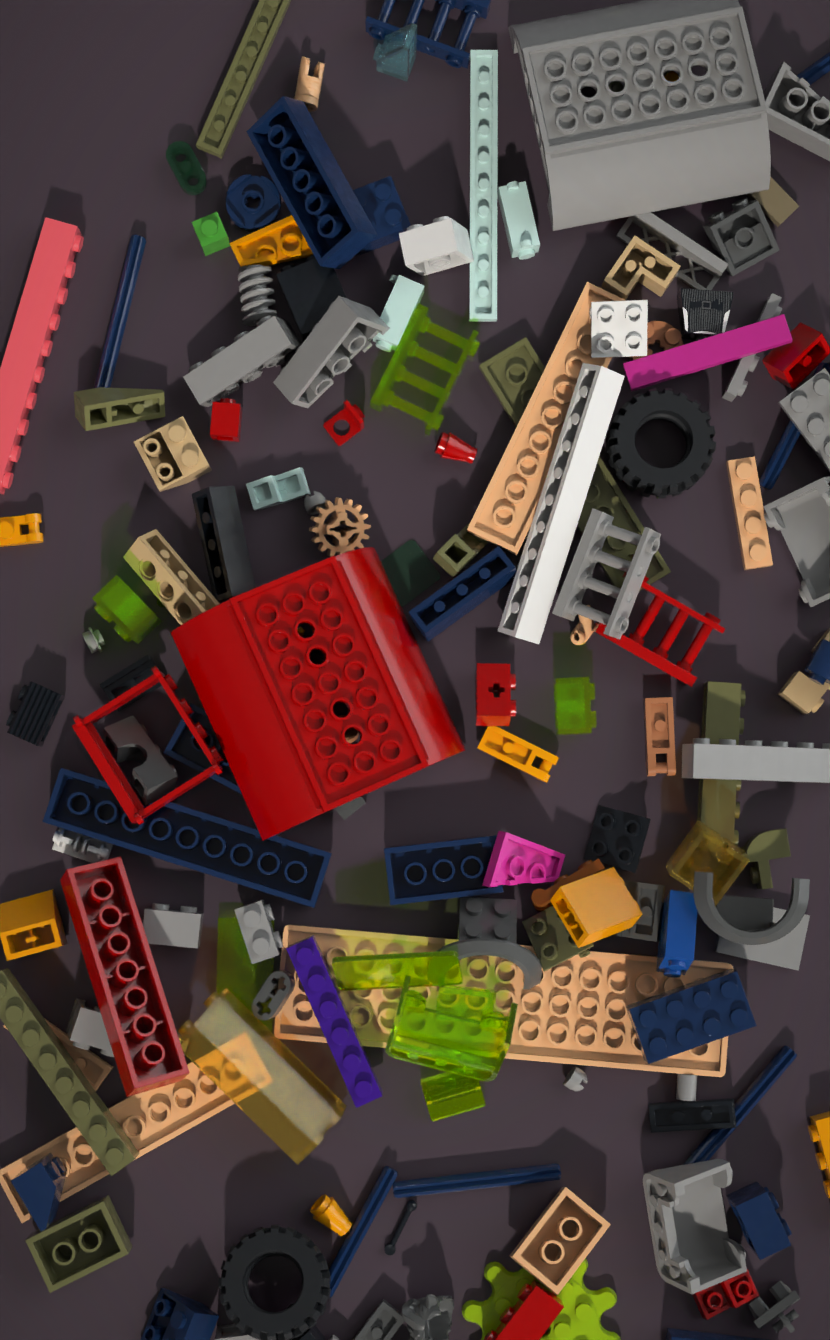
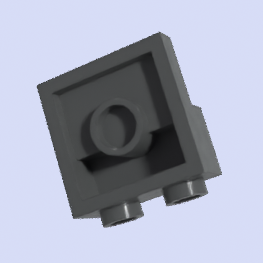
(741, 235)

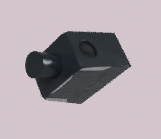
(703, 312)

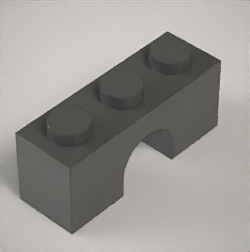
(131, 742)

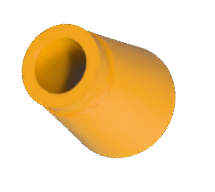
(330, 1215)

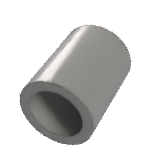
(686, 1087)

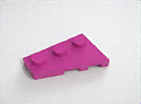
(521, 861)

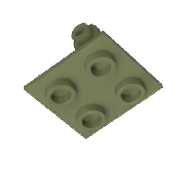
(552, 939)

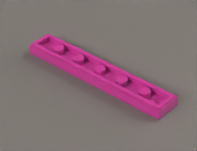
(707, 352)

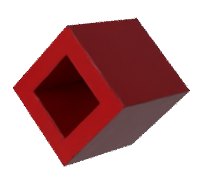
(226, 420)

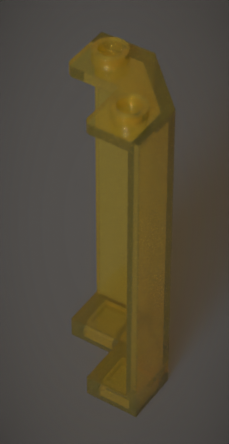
(260, 1075)

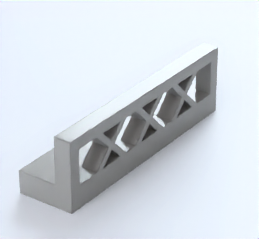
(680, 243)

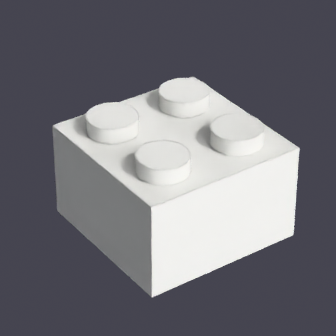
(436, 246)

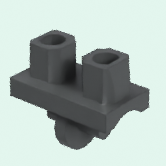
(785, 1299)

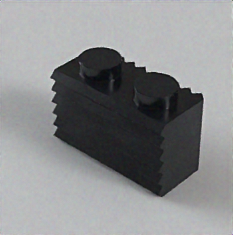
(35, 713)

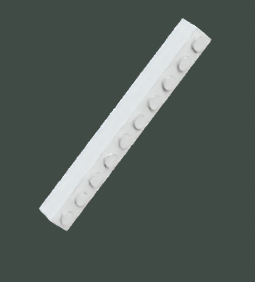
(561, 502)

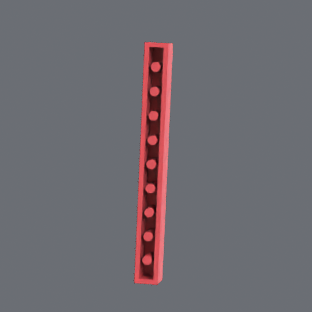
(31, 335)

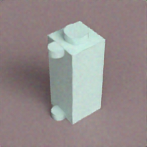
(518, 220)
(398, 311)

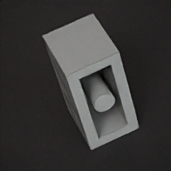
(173, 926)

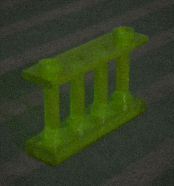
(409, 347)

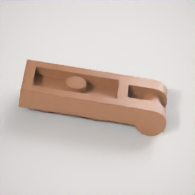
(659, 735)

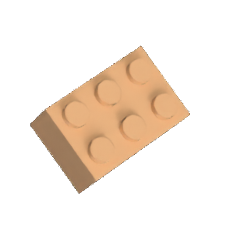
(560, 1240)

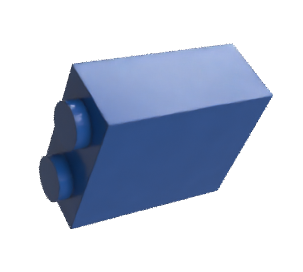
(677, 934)

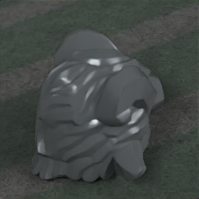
(428, 1317)

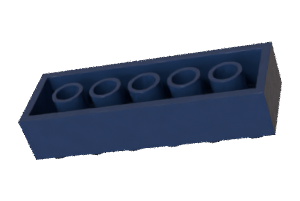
(311, 183)

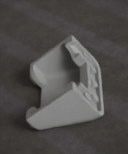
(805, 526)
(691, 1225)

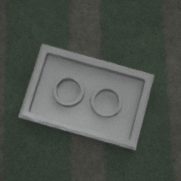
(783, 952)

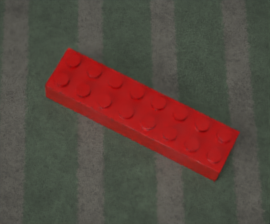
(124, 976)

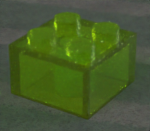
(123, 606)

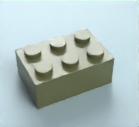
(79, 1243)

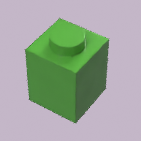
(211, 233)

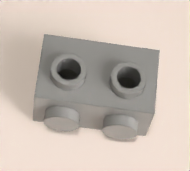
(258, 931)

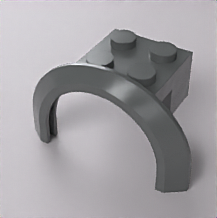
(748, 918)
(490, 929)

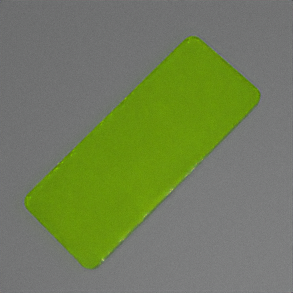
(389, 970)

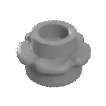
(93, 640)

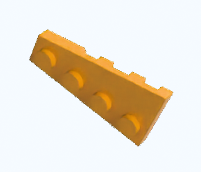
(272, 244)

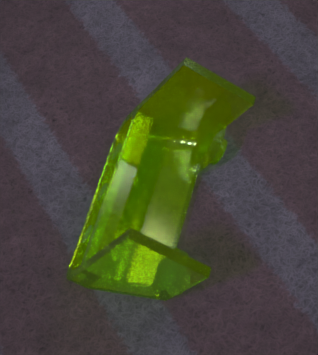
(449, 1040)

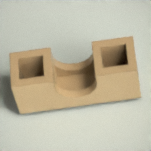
(802, 692)

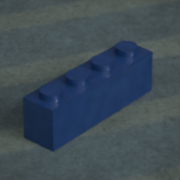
(463, 594)

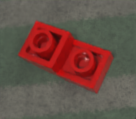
(726, 1294)

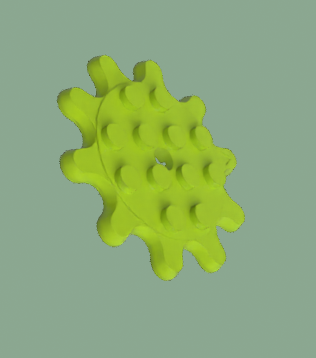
(576, 1320)

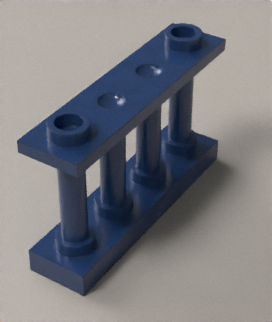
(453, 56)

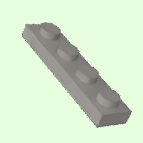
(737, 383)

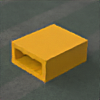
(596, 907)

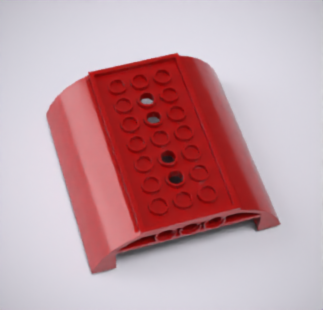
(277, 705)

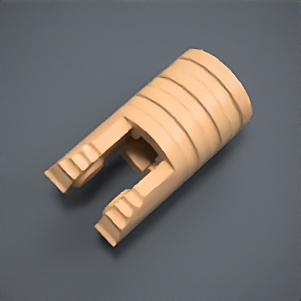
(309, 87)

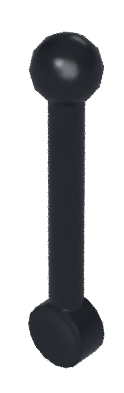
(390, 1247)

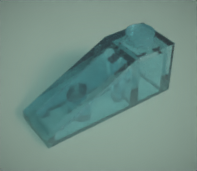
(397, 52)

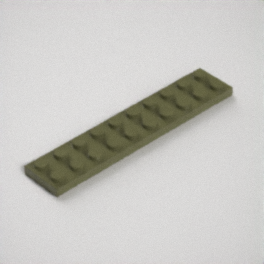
(513, 379)

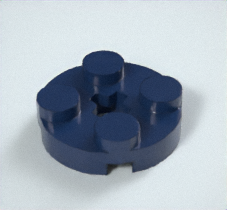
(254, 187)

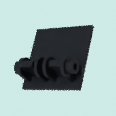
(617, 838)

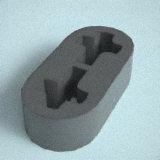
(278, 998)

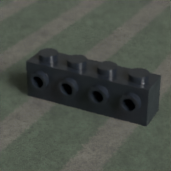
(226, 544)

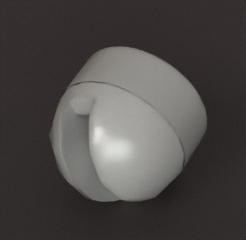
(312, 502)
(574, 1079)

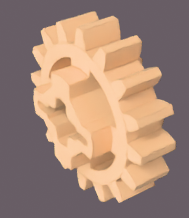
(339, 516)

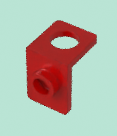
(350, 414)

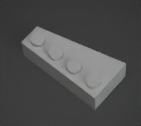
(798, 112)
(328, 350)
(242, 360)
(88, 1029)

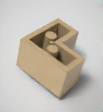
(642, 265)

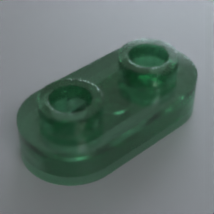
(186, 169)

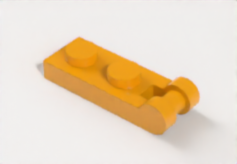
(12, 531)
(516, 752)

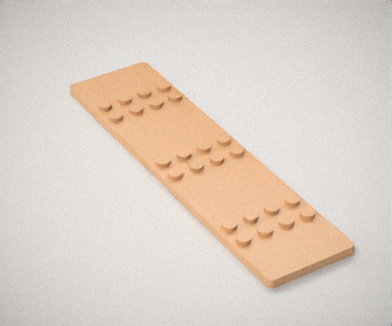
(566, 1019)

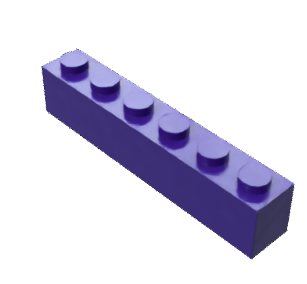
(334, 1021)

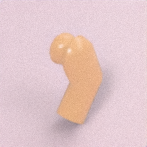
(582, 630)

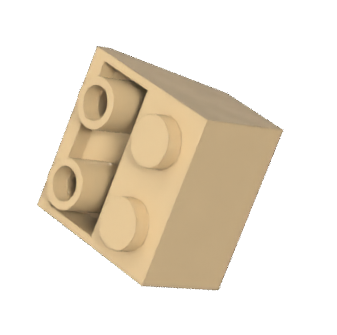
(172, 455)

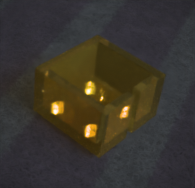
(707, 852)

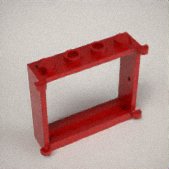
(110, 769)

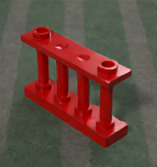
(658, 655)

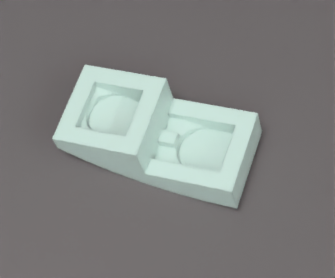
(278, 489)

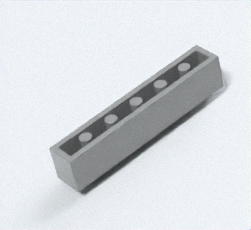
(756, 761)

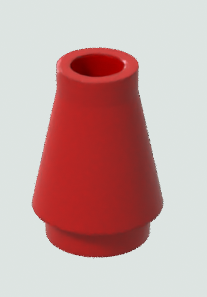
(454, 448)

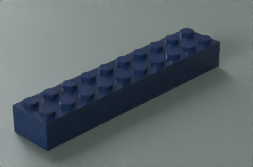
(190, 840)

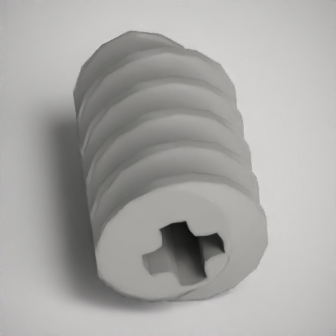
(255, 293)

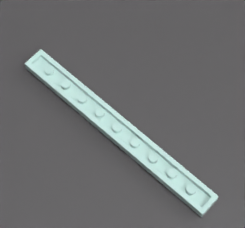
(483, 185)

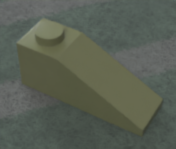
(117, 406)

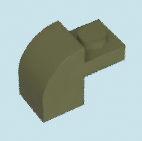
(459, 551)
(762, 848)

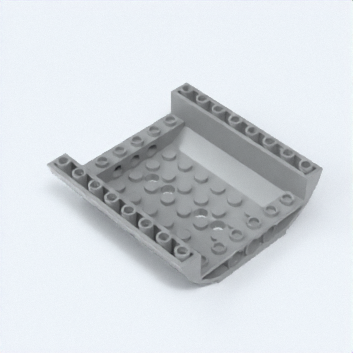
(656, 138)

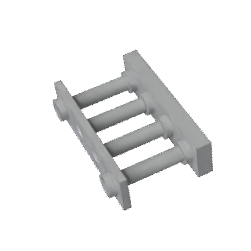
(582, 566)

